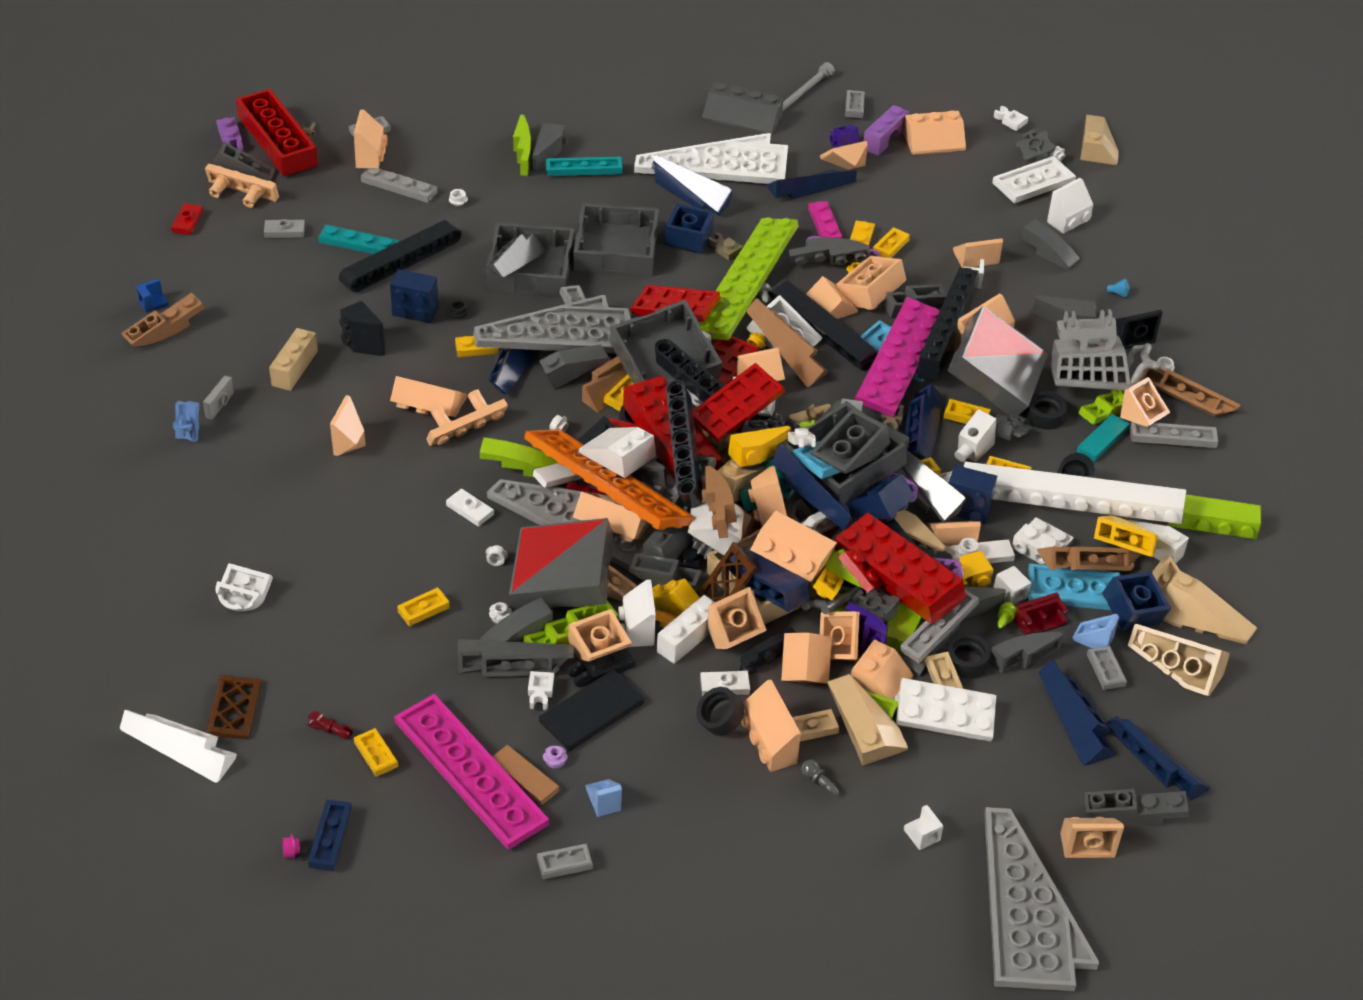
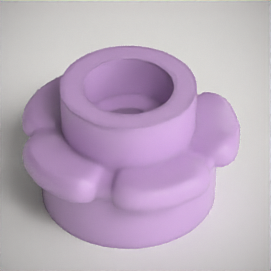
(555, 761)

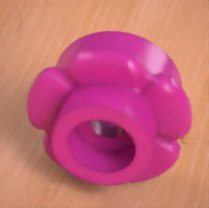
(290, 847)

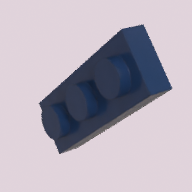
(329, 835)

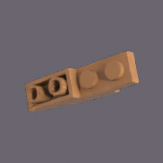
(158, 326)
(719, 499)

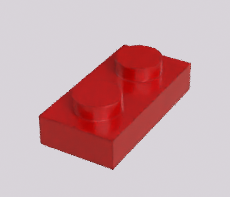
(855, 564)

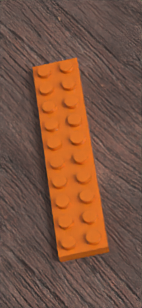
(627, 491)

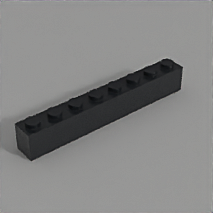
(944, 330)

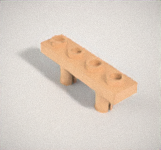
(238, 181)
(461, 425)

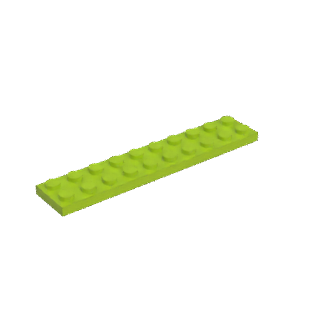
(748, 275)

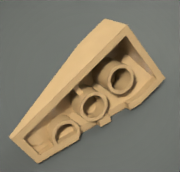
(1098, 142)
(1202, 609)
(1187, 662)
(868, 725)

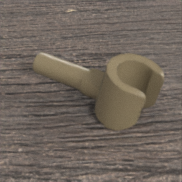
(309, 131)

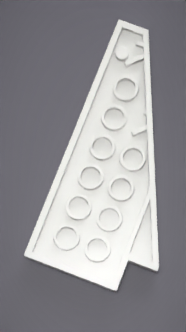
(733, 160)

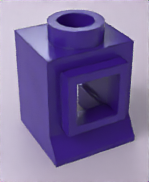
(844, 136)

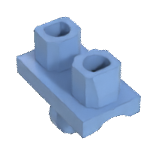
(186, 420)

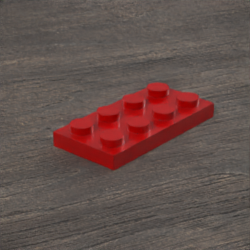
(657, 297)
(728, 353)
(737, 402)

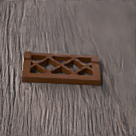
(741, 582)
(238, 683)

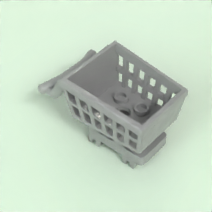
(1095, 339)

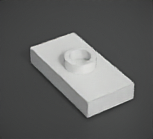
(470, 507)
(734, 680)

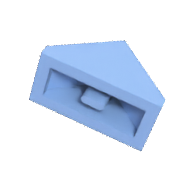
(1097, 632)
(605, 797)

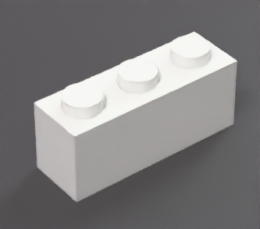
(685, 631)

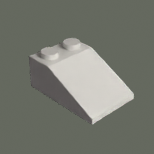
(787, 313)
(621, 449)

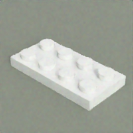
(1033, 179)
(946, 709)

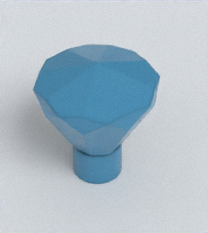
(1120, 288)

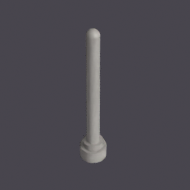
(825, 71)

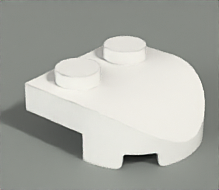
(242, 588)

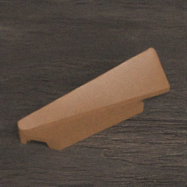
(791, 344)
(602, 382)
(1190, 392)
(1089, 558)

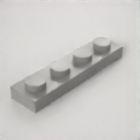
(399, 184)
(1174, 434)
(929, 635)

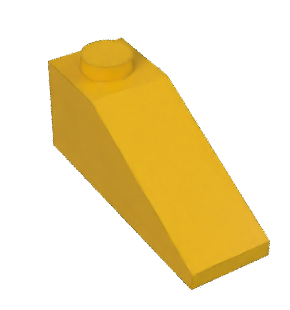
(756, 446)
(1126, 534)

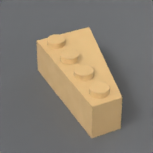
(739, 477)

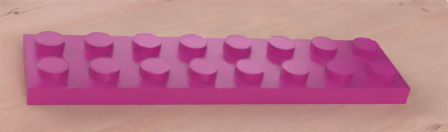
(898, 358)
(471, 771)

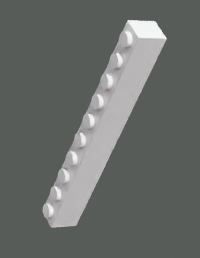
(1086, 493)

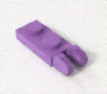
(229, 132)

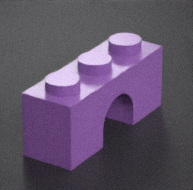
(888, 125)

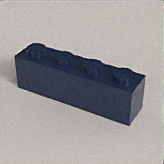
(774, 582)

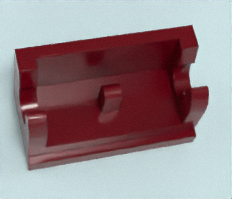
(1041, 614)

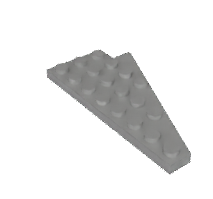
(555, 328)
(558, 506)
(1031, 926)

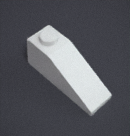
(1169, 541)

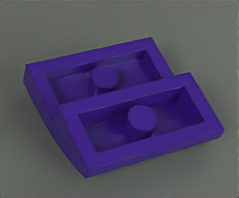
(870, 627)

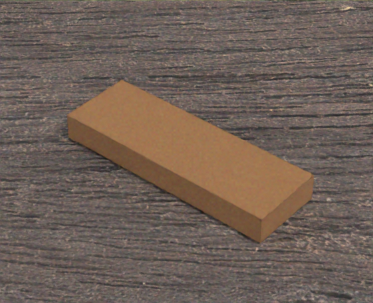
(526, 775)

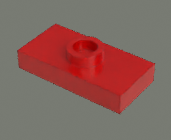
(187, 219)

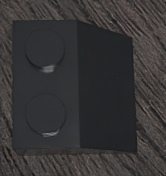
(1138, 328)
(362, 330)

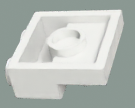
(1039, 535)

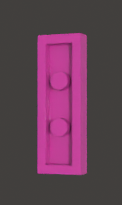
(824, 219)

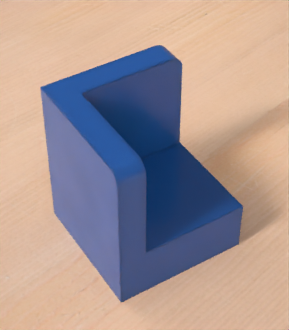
(151, 295)

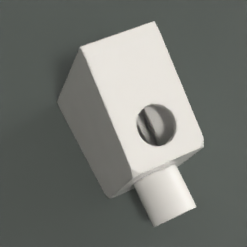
(976, 437)

